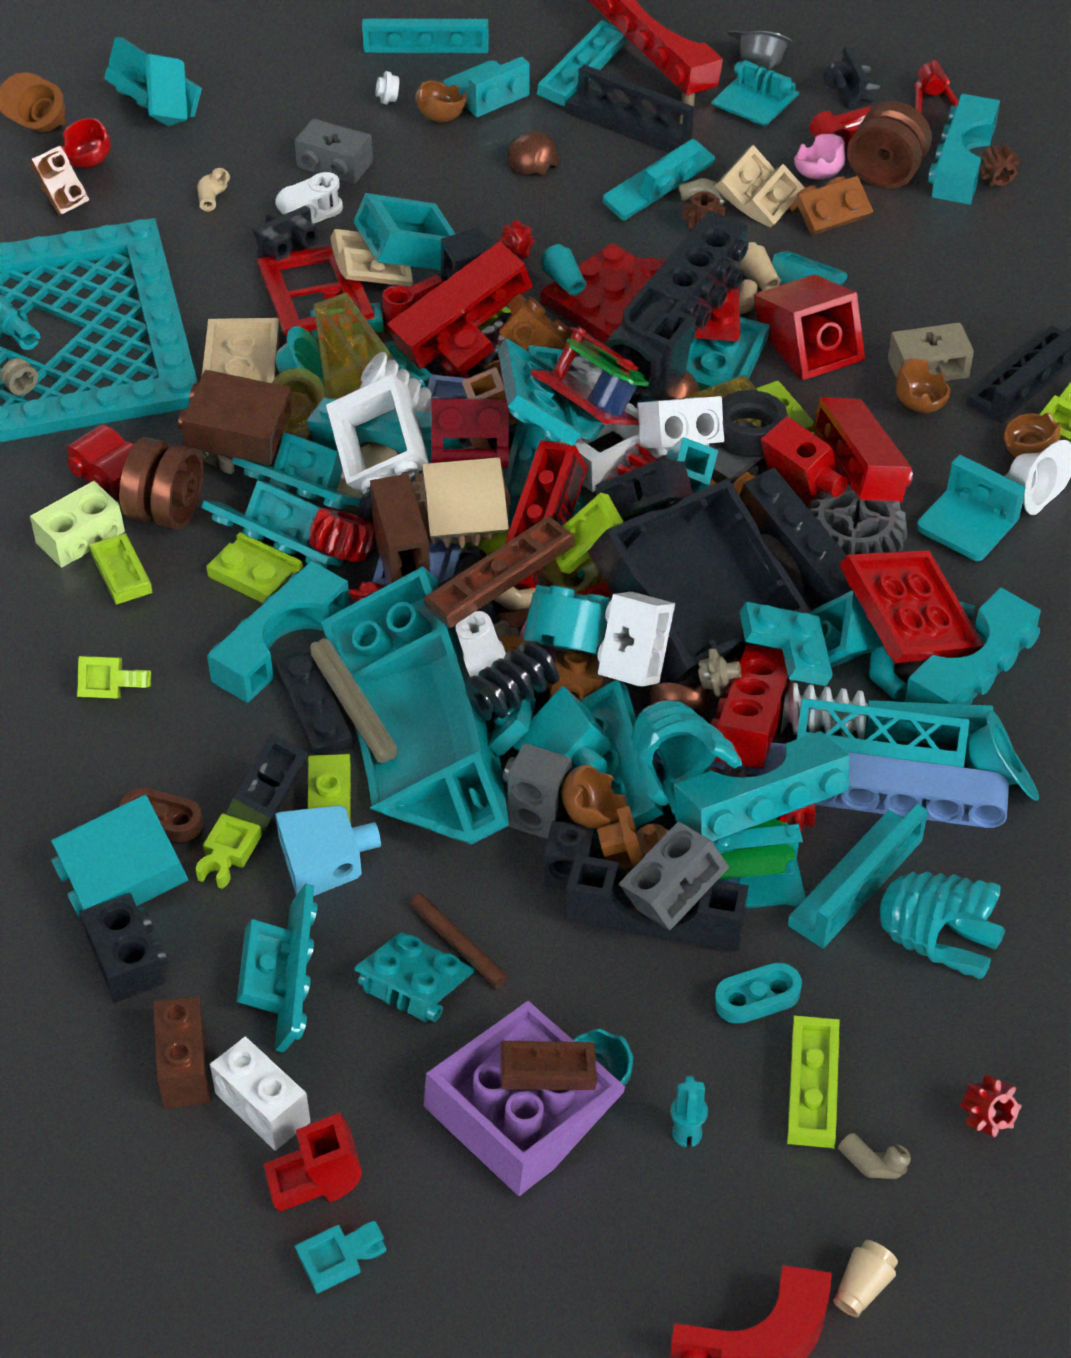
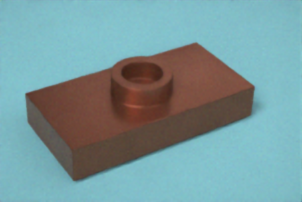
(548, 1065)

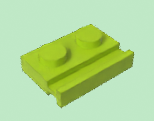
(253, 567)

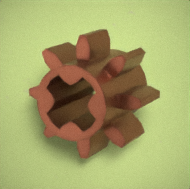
(999, 165)
(699, 205)

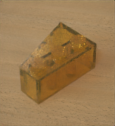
(345, 344)

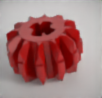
(341, 534)

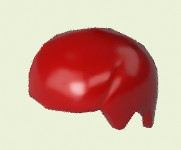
(86, 143)

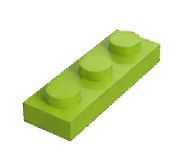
(813, 1082)

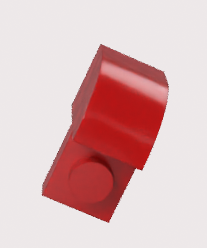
(321, 1167)

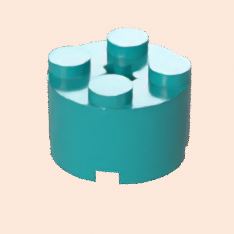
(566, 619)

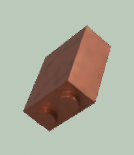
(236, 416)
(398, 527)

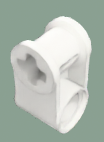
(313, 196)
(479, 642)

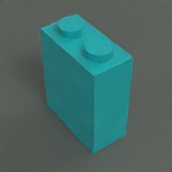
(117, 857)

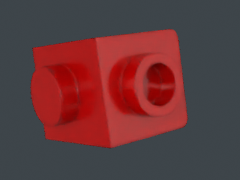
(464, 350)

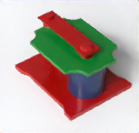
(611, 389)

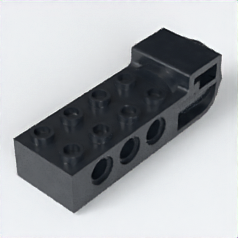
(679, 301)

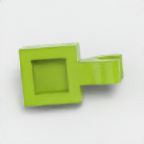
(104, 677)

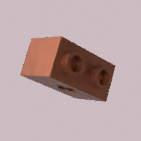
(181, 1052)

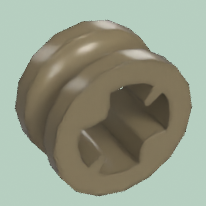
(19, 376)

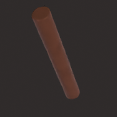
(459, 940)

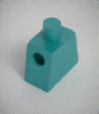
(568, 730)

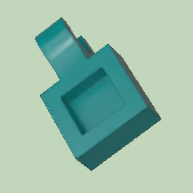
(334, 1257)

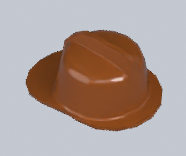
(32, 102)

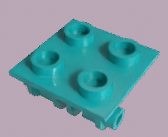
(756, 93)
(412, 975)

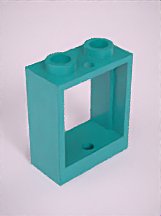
(402, 230)

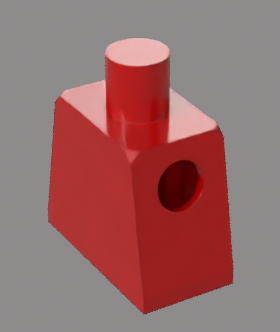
(802, 461)

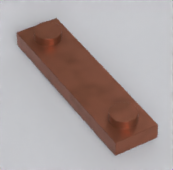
(499, 571)

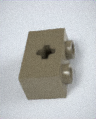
(943, 347)

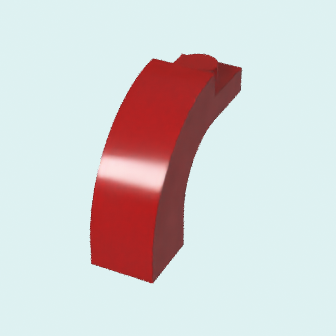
(786, 1333)

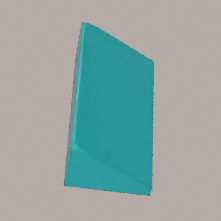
(166, 89)
(794, 267)

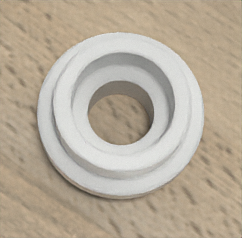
(387, 87)

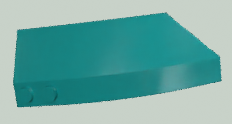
(416, 685)

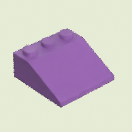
(514, 1130)

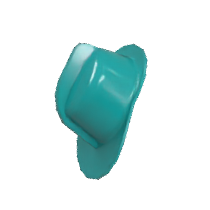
(300, 352)
(992, 751)

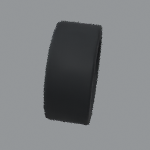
(752, 405)

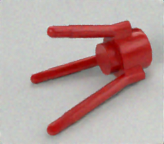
(933, 82)

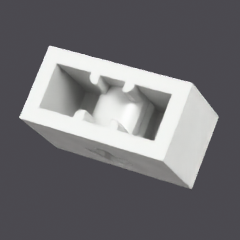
(635, 638)

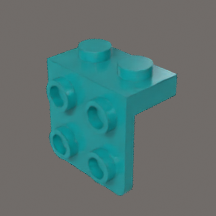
(492, 85)
(973, 510)

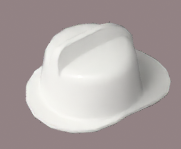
(1042, 474)

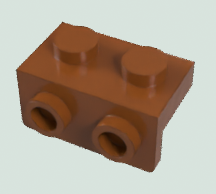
(832, 205)
(532, 327)

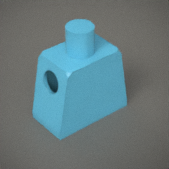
(323, 846)

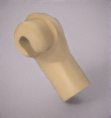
(210, 187)
(746, 296)

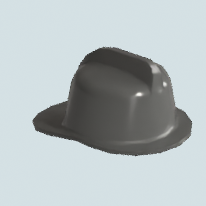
(762, 47)

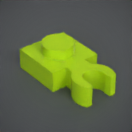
(227, 845)

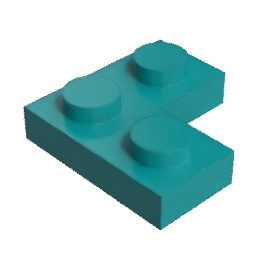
(794, 633)

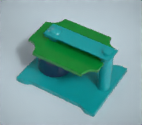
(766, 862)

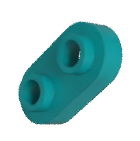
(755, 993)

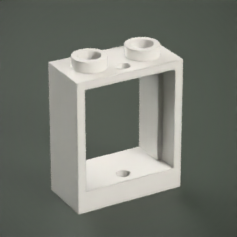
(368, 404)
(604, 464)

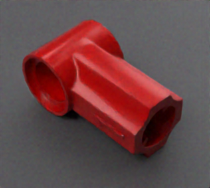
(840, 125)
(399, 298)

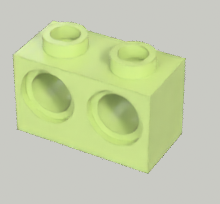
(76, 522)

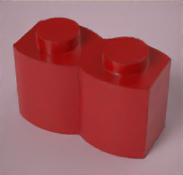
(100, 458)

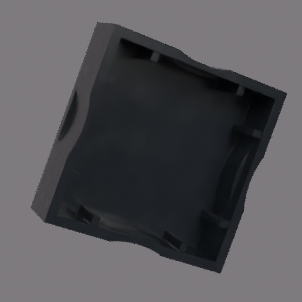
(706, 562)

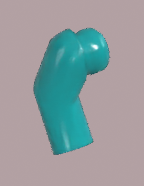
(882, 674)

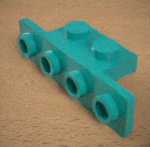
(128, 74)
(658, 179)
(305, 465)
(277, 516)
(275, 967)

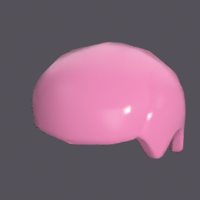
(823, 158)

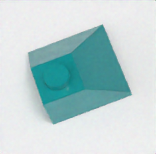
(846, 629)

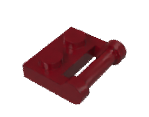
(470, 420)

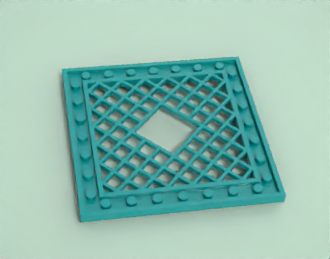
(168, 384)

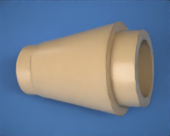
(759, 268)
(866, 1275)

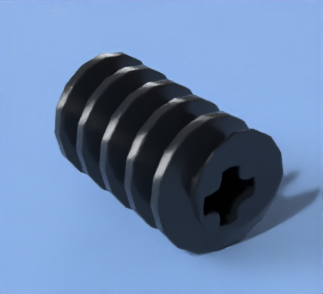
(511, 678)

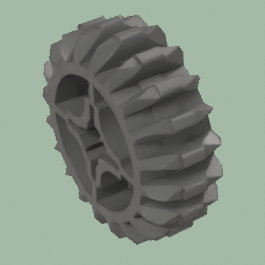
(878, 523)

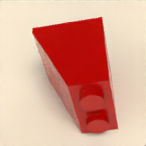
(812, 324)

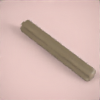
(354, 701)

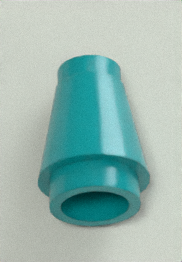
(563, 269)

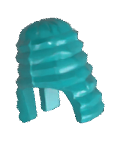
(682, 742)
(921, 904)

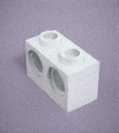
(680, 422)
(260, 1093)

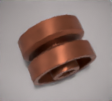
(889, 145)
(161, 483)

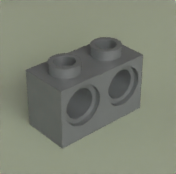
(535, 789)
(674, 875)

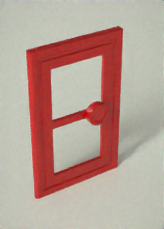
(281, 297)

